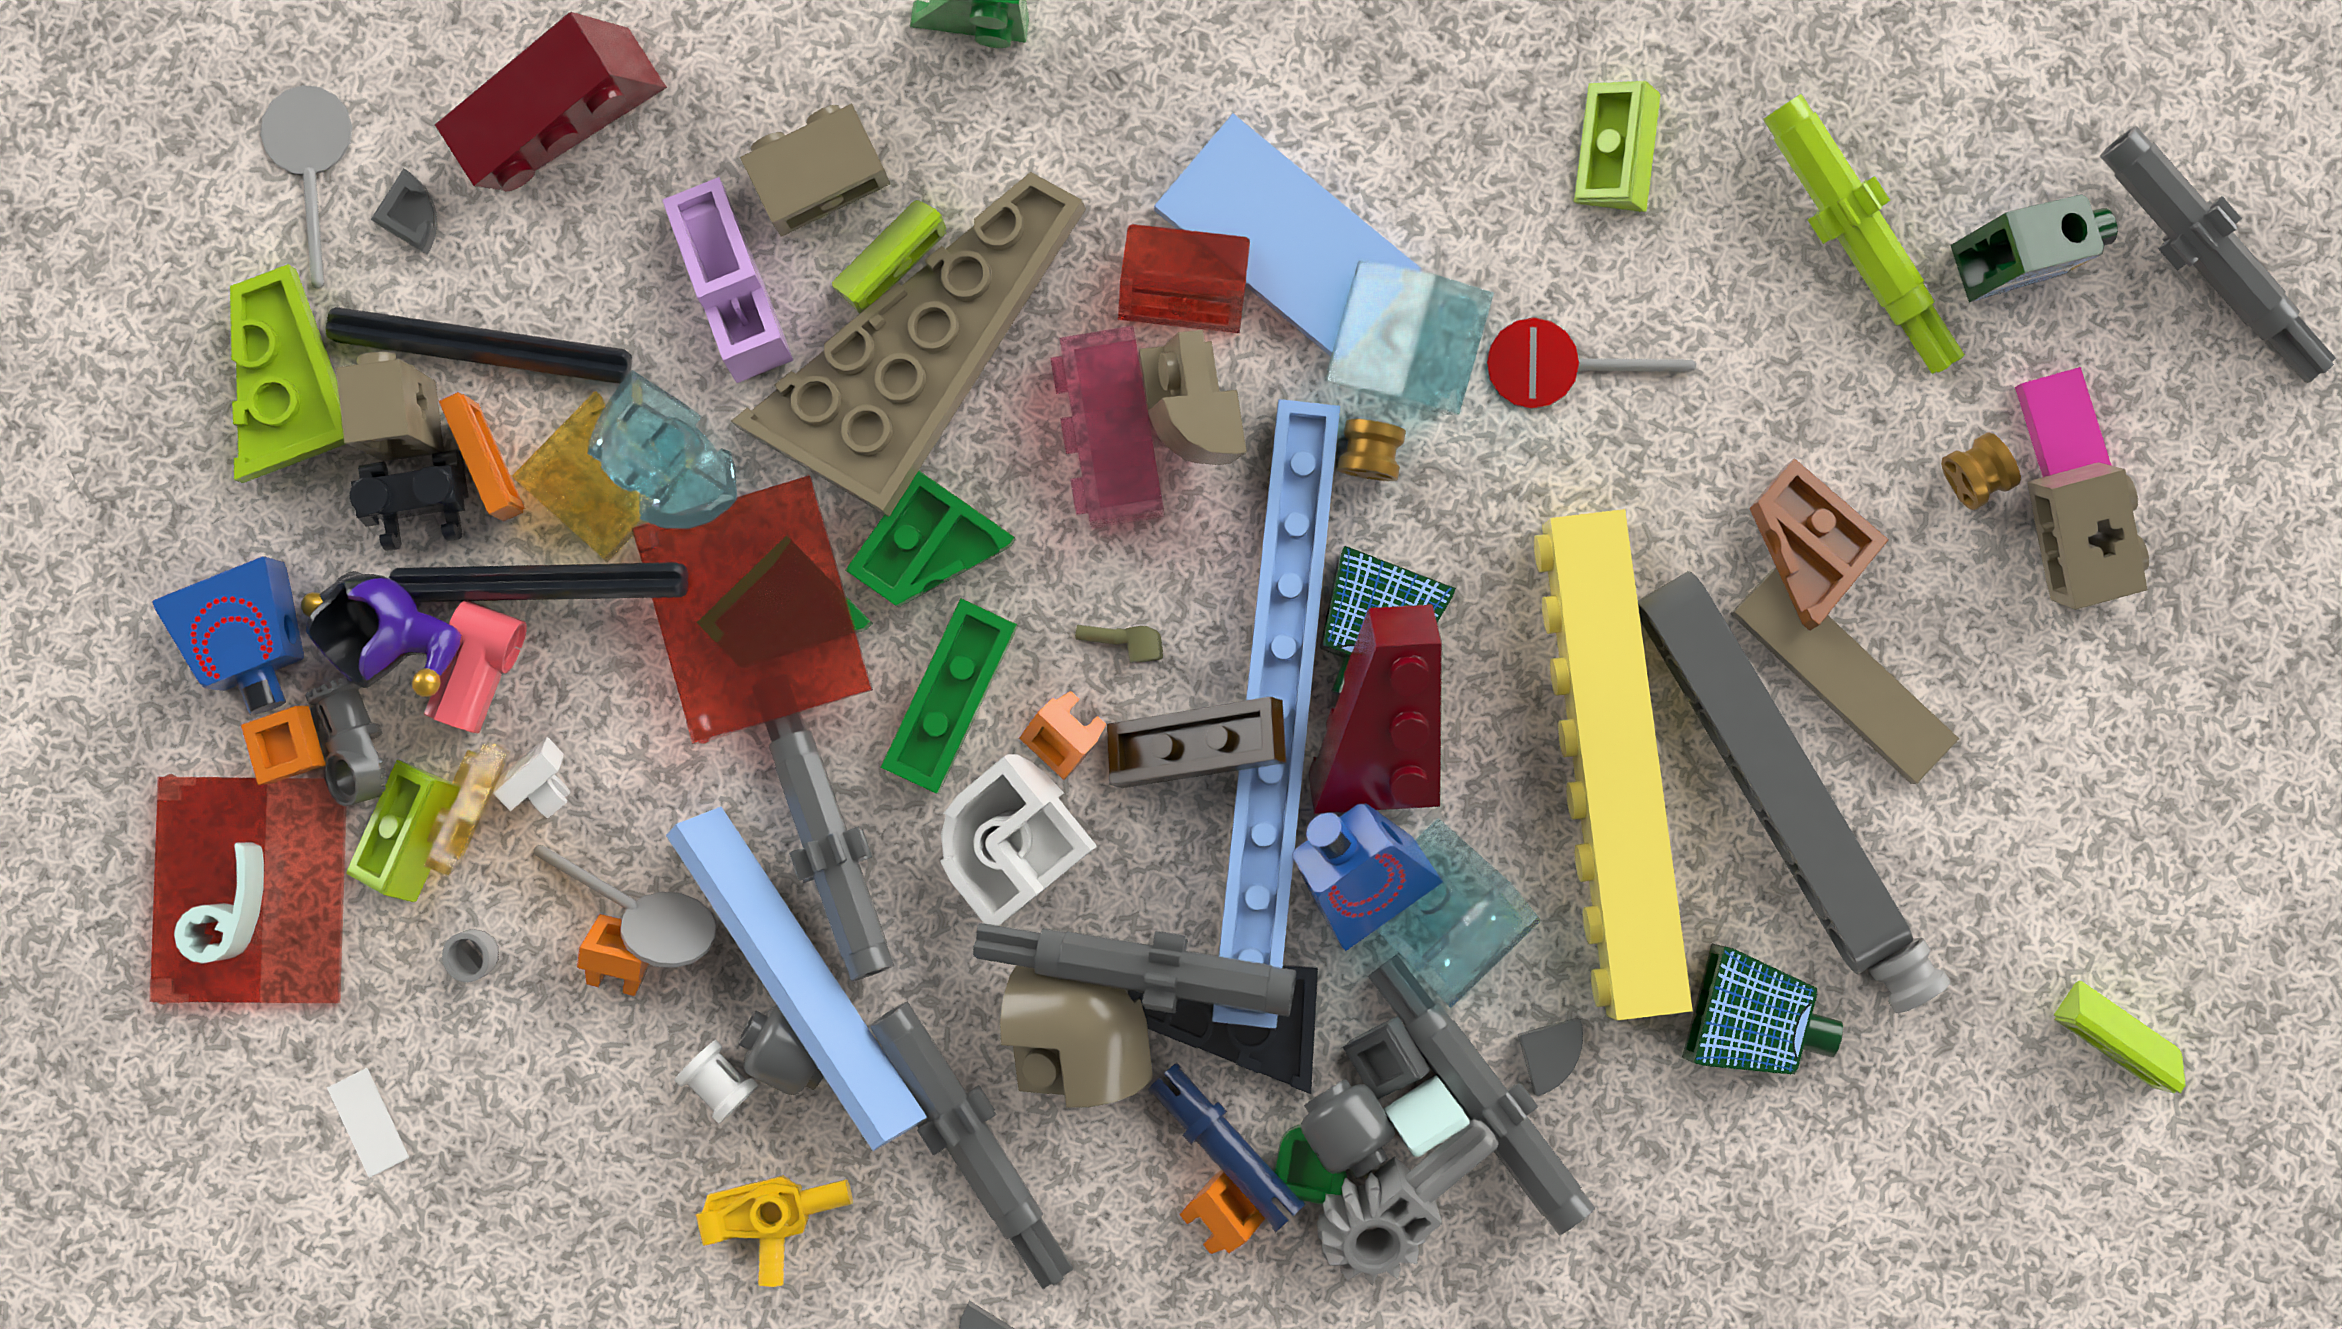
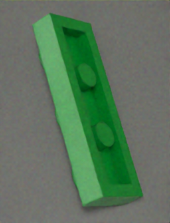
(949, 696)

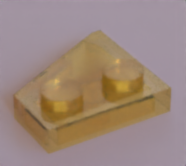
(576, 486)
(456, 827)

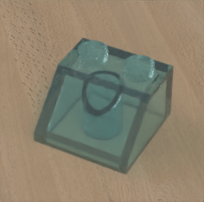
(1409, 337)
(1461, 924)

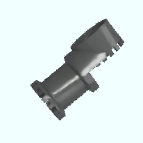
(349, 743)

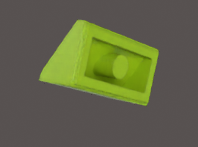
(1617, 145)
(890, 255)
(395, 839)
(2122, 1038)

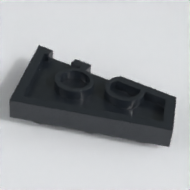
(1277, 1052)

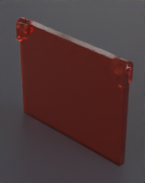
(761, 613)
(300, 919)

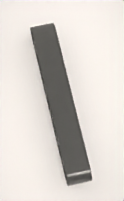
(1774, 772)

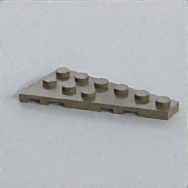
(905, 364)

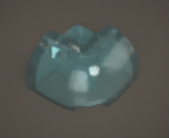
(655, 448)

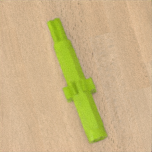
(1853, 216)

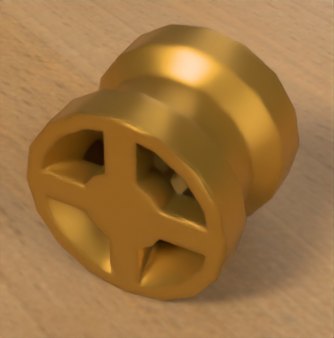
(1371, 450)
(1981, 470)

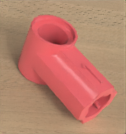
(475, 672)

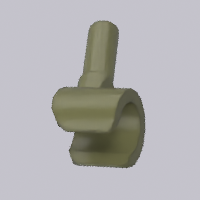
(1142, 641)

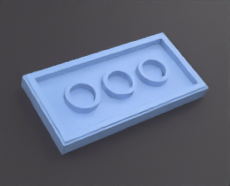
(1298, 232)

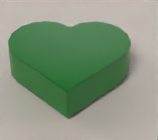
(1303, 1171)

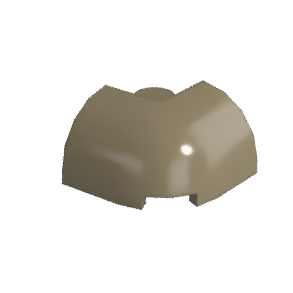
(1187, 403)
(1075, 1039)

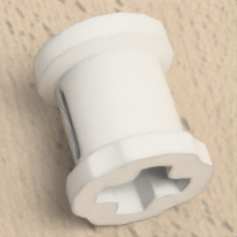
(716, 1081)

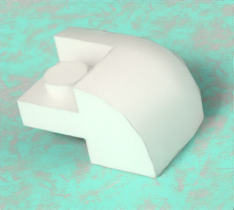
(1009, 838)

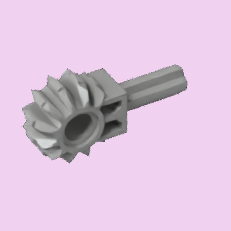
(1398, 1204)

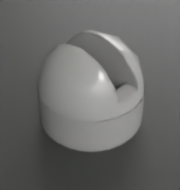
(463, 961)

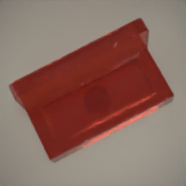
(1183, 278)

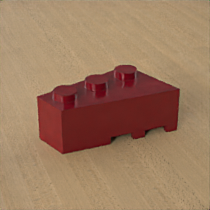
(548, 101)
(1387, 720)

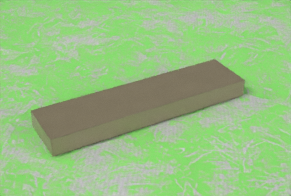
(1847, 680)

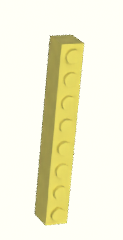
(1614, 765)

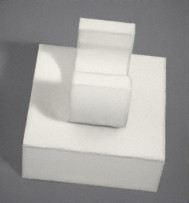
(534, 778)

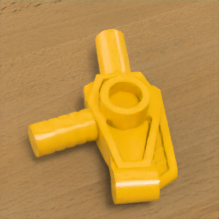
(767, 1212)

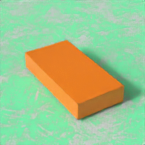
(482, 456)

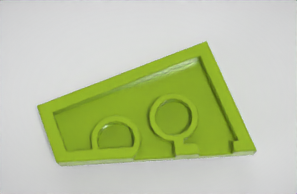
(283, 376)

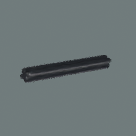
(478, 345)
(544, 582)

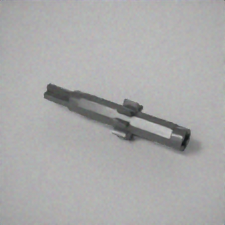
(2204, 237)
(829, 849)
(1157, 970)
(1485, 1098)
(959, 1124)

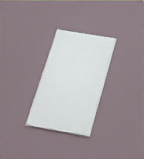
(368, 1122)

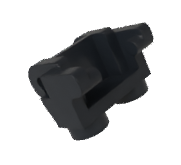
(411, 494)

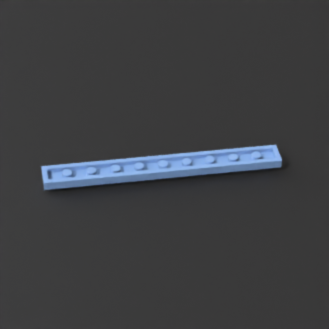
(1283, 669)

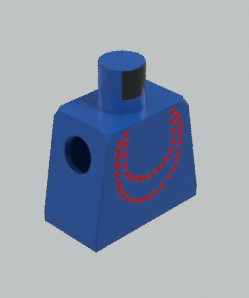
(237, 630)
(1362, 871)

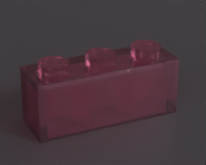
(1108, 427)

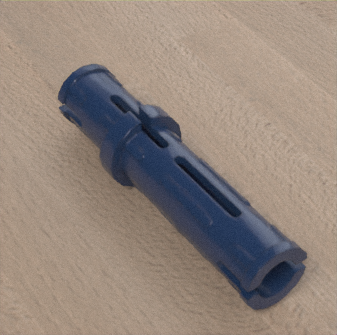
(1225, 1146)

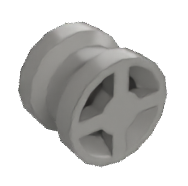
(1910, 976)

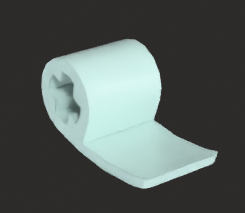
(234, 920)
(1426, 1116)

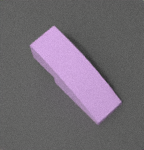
(727, 280)

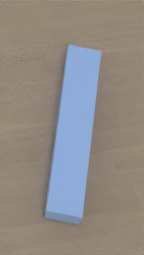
(796, 977)

